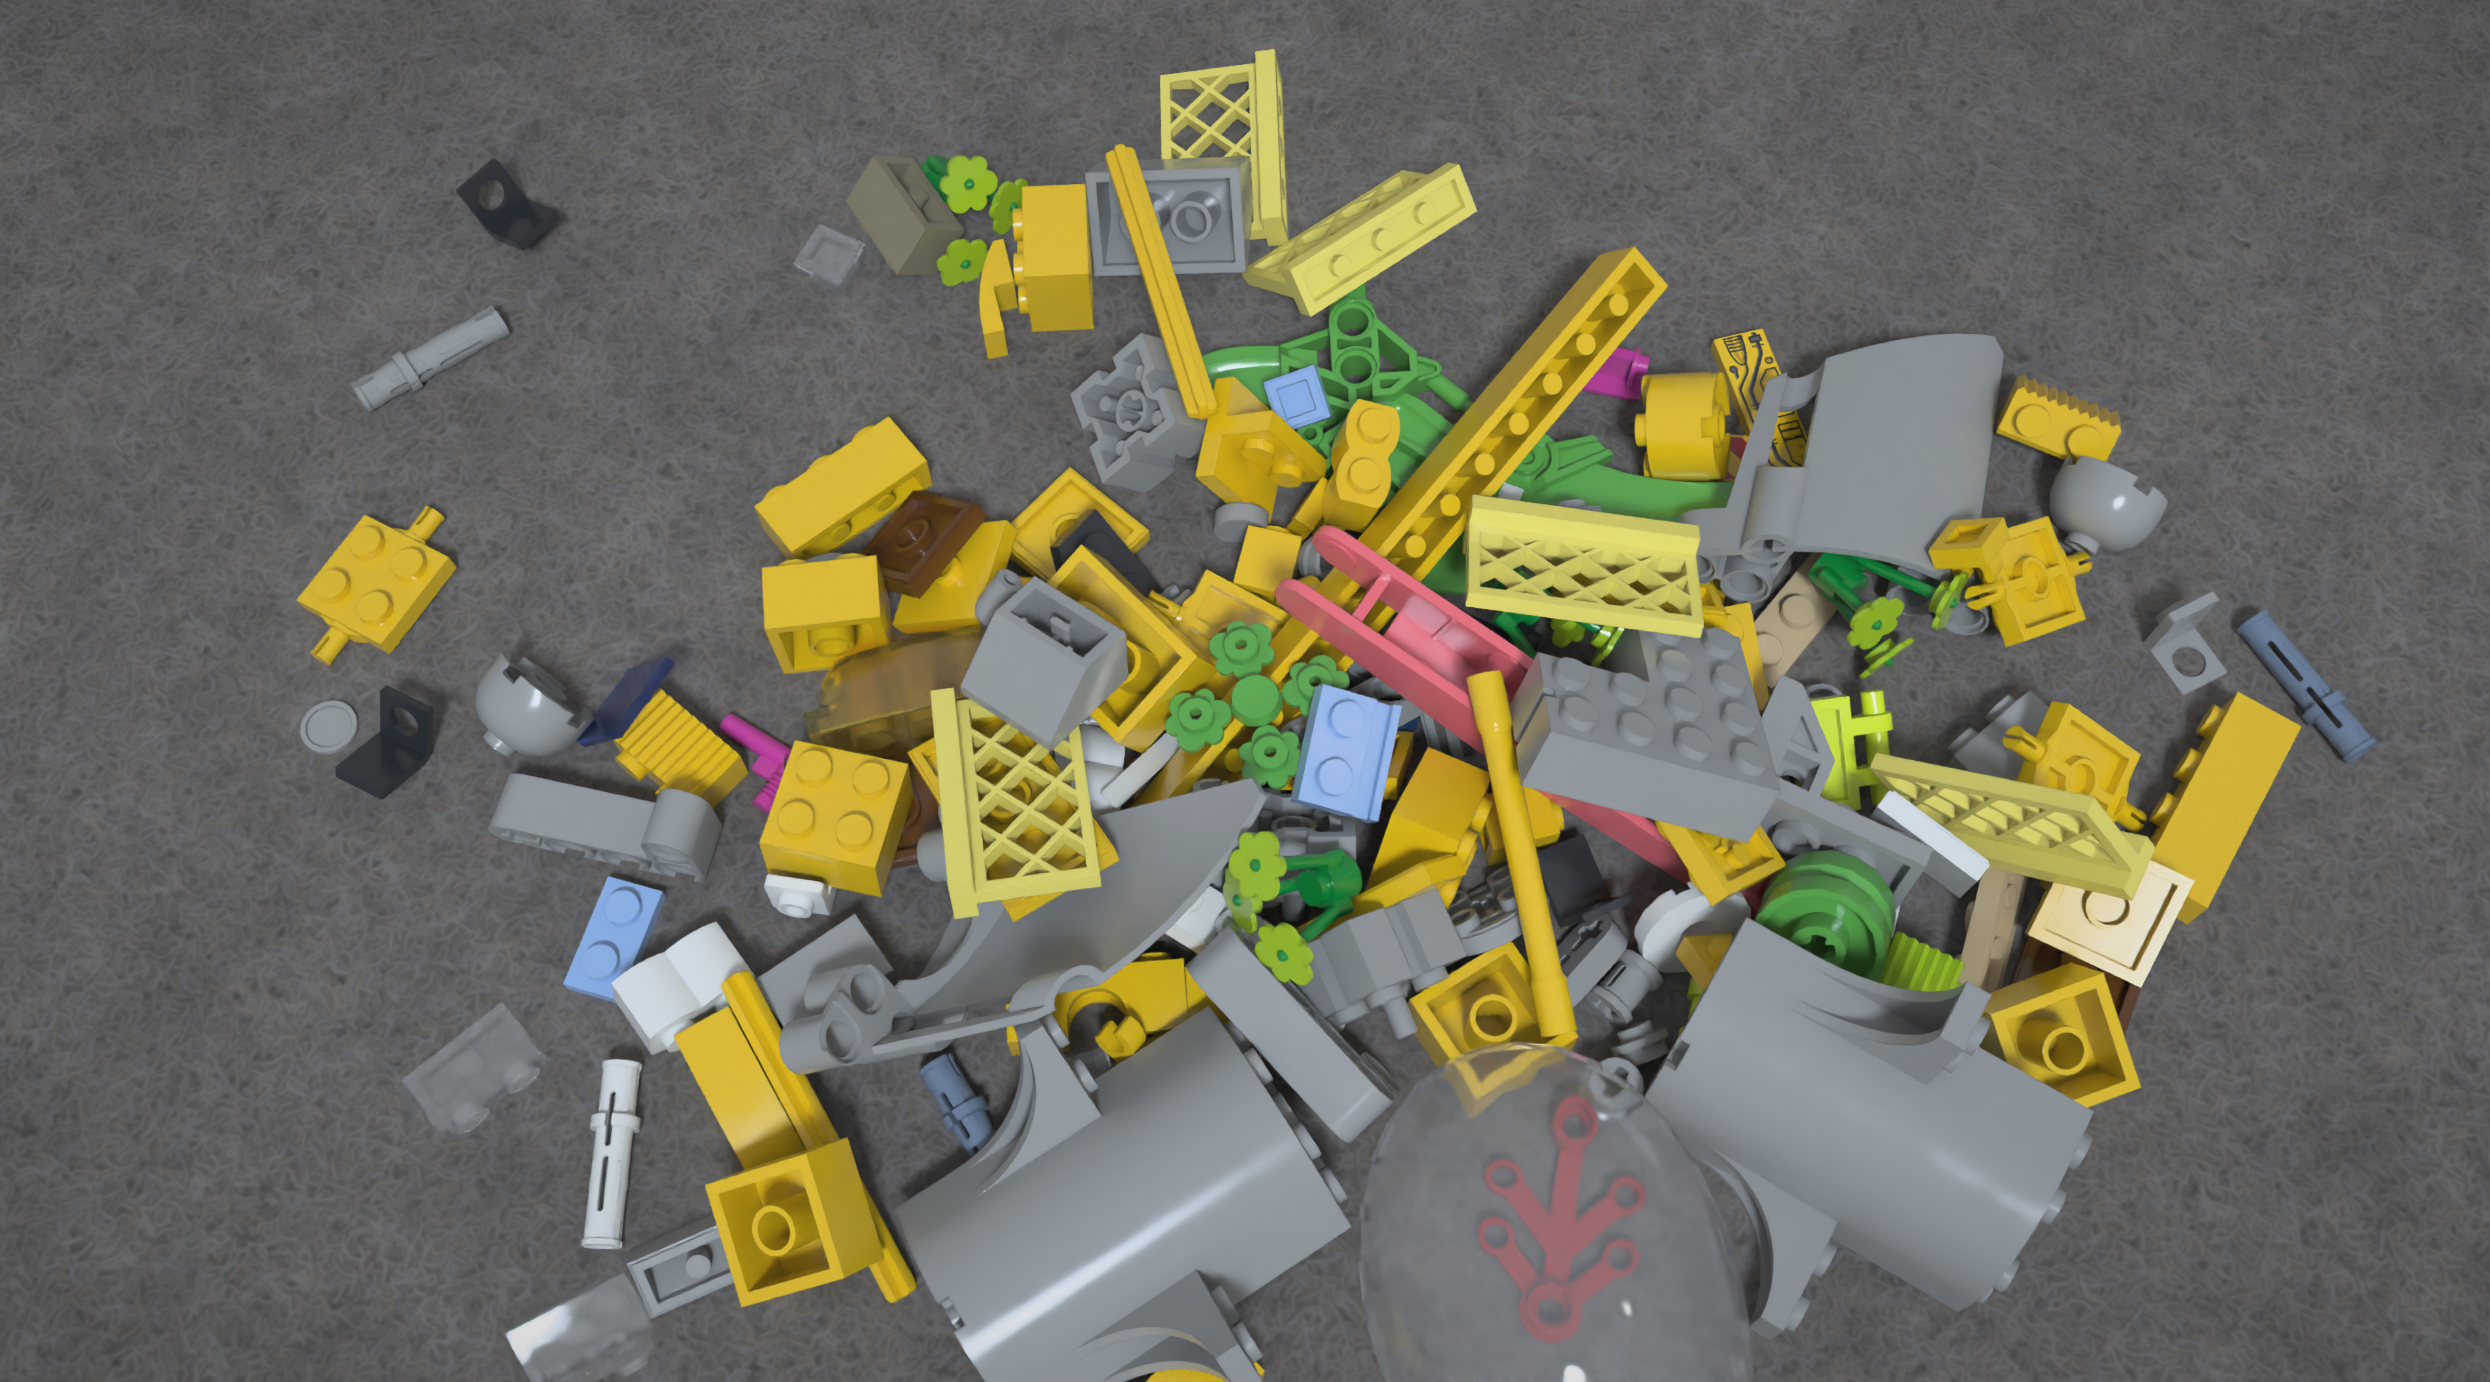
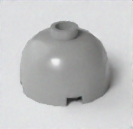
(2102, 506)
(526, 709)

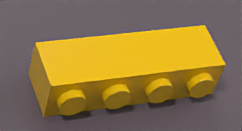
(2219, 794)

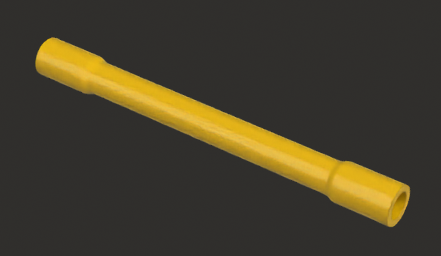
(1548, 981)

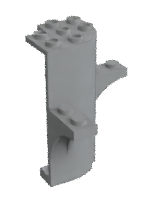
(1864, 1125)
(1125, 1212)

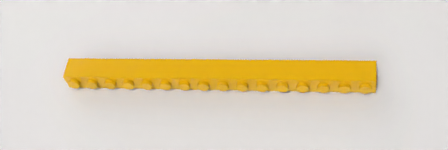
(1469, 461)

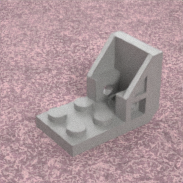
(1809, 823)

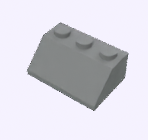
(1200, 208)

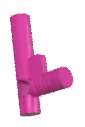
(771, 759)

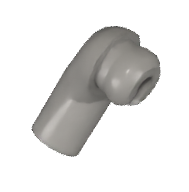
(996, 593)

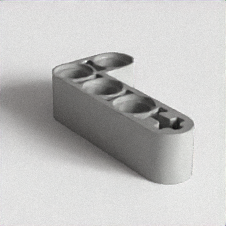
(661, 836)
(1293, 1035)

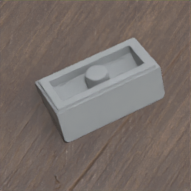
(680, 1266)

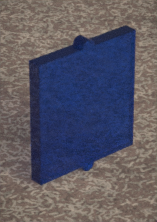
(626, 702)

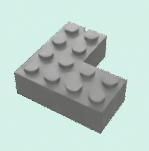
(1653, 735)

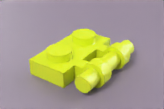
(1839, 730)

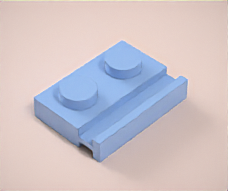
(1346, 754)

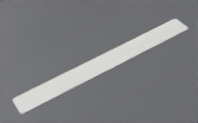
(1141, 770)

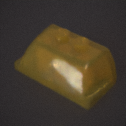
(882, 696)

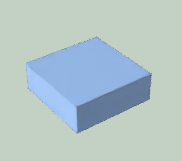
(1299, 398)

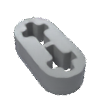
(1590, 953)

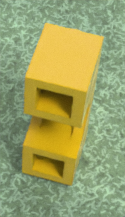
(1146, 989)

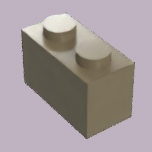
(903, 214)

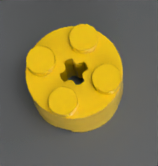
(1684, 426)

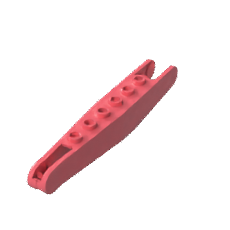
(1427, 662)

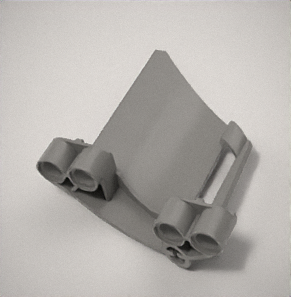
(1884, 469)
(1072, 943)

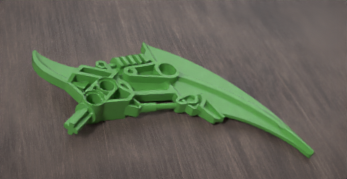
(1547, 474)

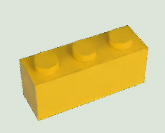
(844, 492)

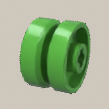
(1833, 910)

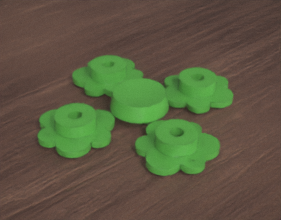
(1253, 702)

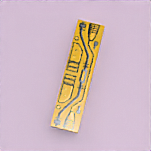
(1747, 367)

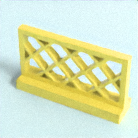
(1264, 137)
(1364, 237)
(1599, 545)
(963, 812)
(2024, 825)

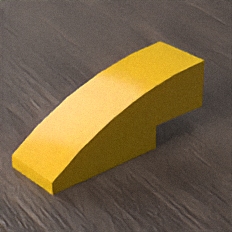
(738, 1089)

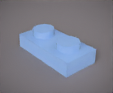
(614, 937)

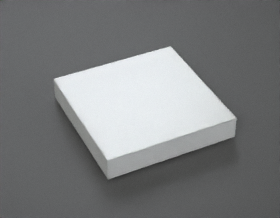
(1951, 861)

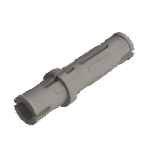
(420, 364)

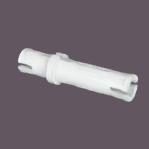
(612, 1154)

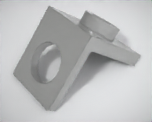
(2178, 631)

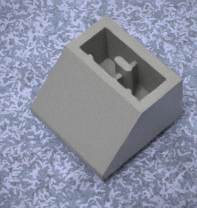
(1046, 663)

